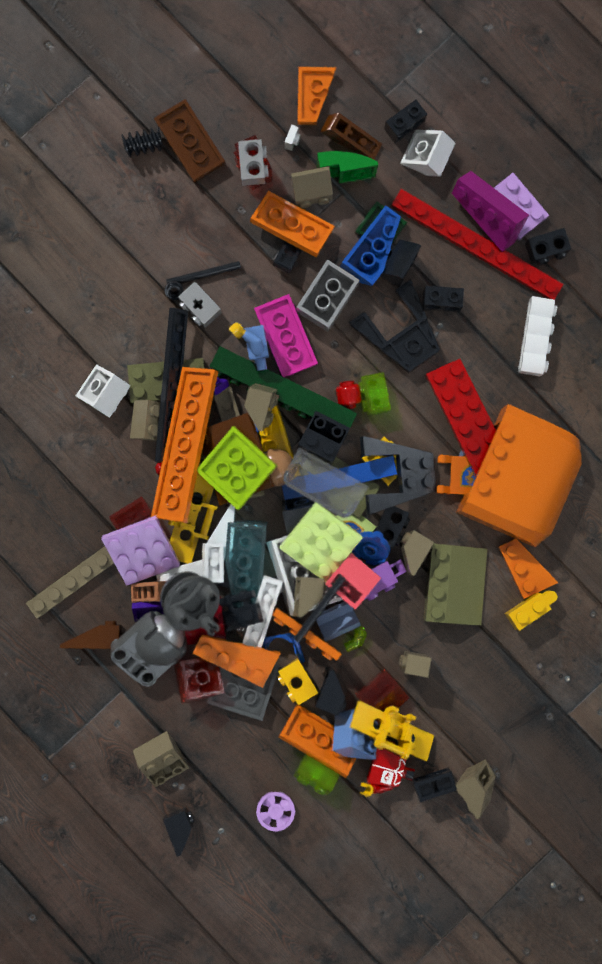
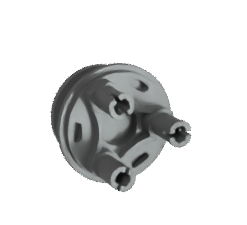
(190, 602)

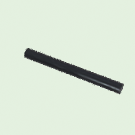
(206, 273)
(320, 608)

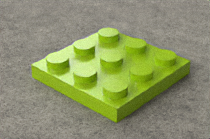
(236, 468)

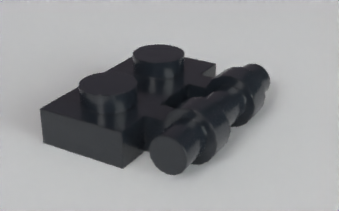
(242, 616)

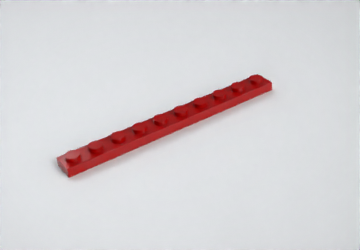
(476, 245)

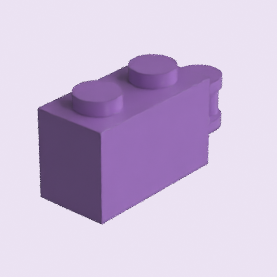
(387, 576)

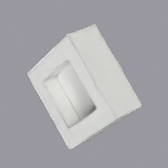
(292, 138)

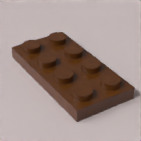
(189, 140)

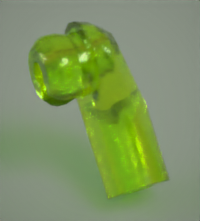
(358, 641)

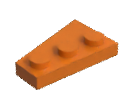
(312, 92)
(525, 569)

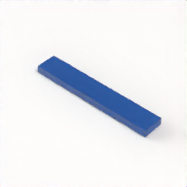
(362, 472)

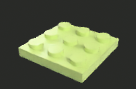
(320, 542)

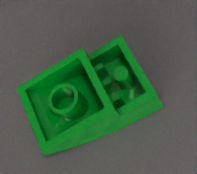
(347, 165)

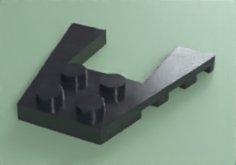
(411, 345)
(414, 472)

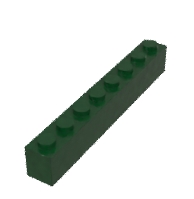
(290, 394)

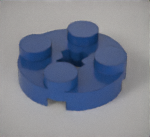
(377, 542)

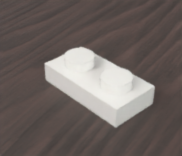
(213, 562)

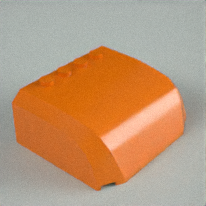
(523, 477)

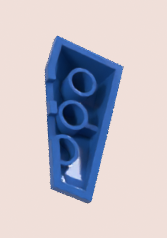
(370, 253)

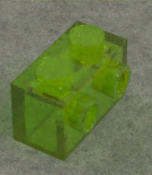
(375, 394)
(316, 775)

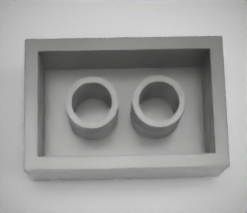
(327, 295)

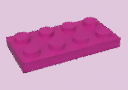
(286, 336)

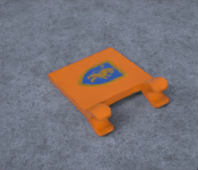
(460, 476)

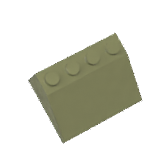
(455, 584)

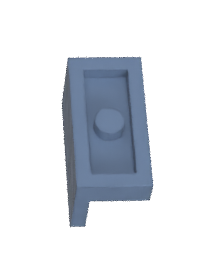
(337, 621)

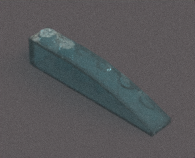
(245, 558)

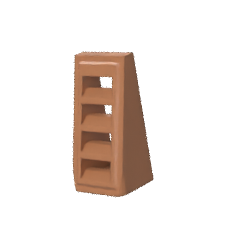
(149, 595)

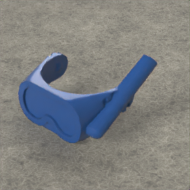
(289, 637)

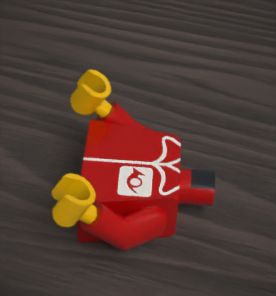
(386, 772)

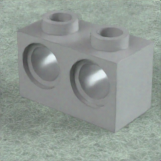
(249, 162)

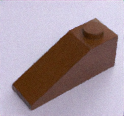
(350, 135)
(96, 638)

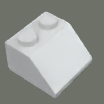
(428, 152)
(103, 390)

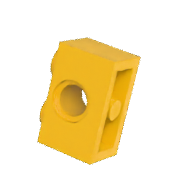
(301, 693)

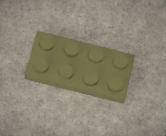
(147, 378)

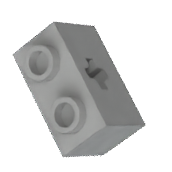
(193, 295)

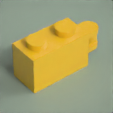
(530, 609)

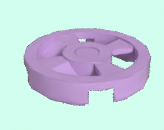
(275, 811)

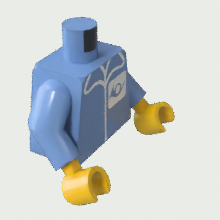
(256, 343)

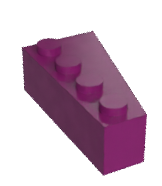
(490, 209)

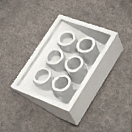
(287, 570)

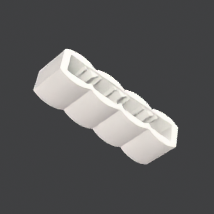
(536, 336)

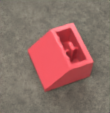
(358, 581)

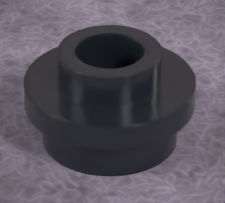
(173, 295)

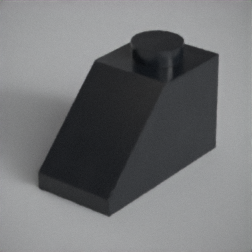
(179, 828)

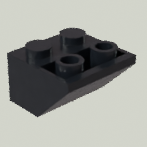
(323, 437)

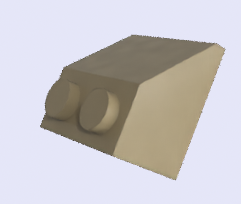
(312, 187)
(414, 550)

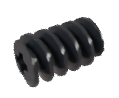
(142, 142)

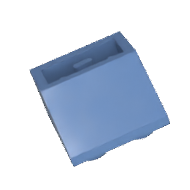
(350, 741)

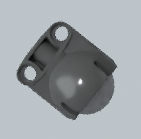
(148, 648)

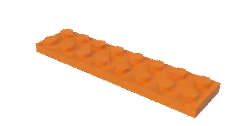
(184, 444)

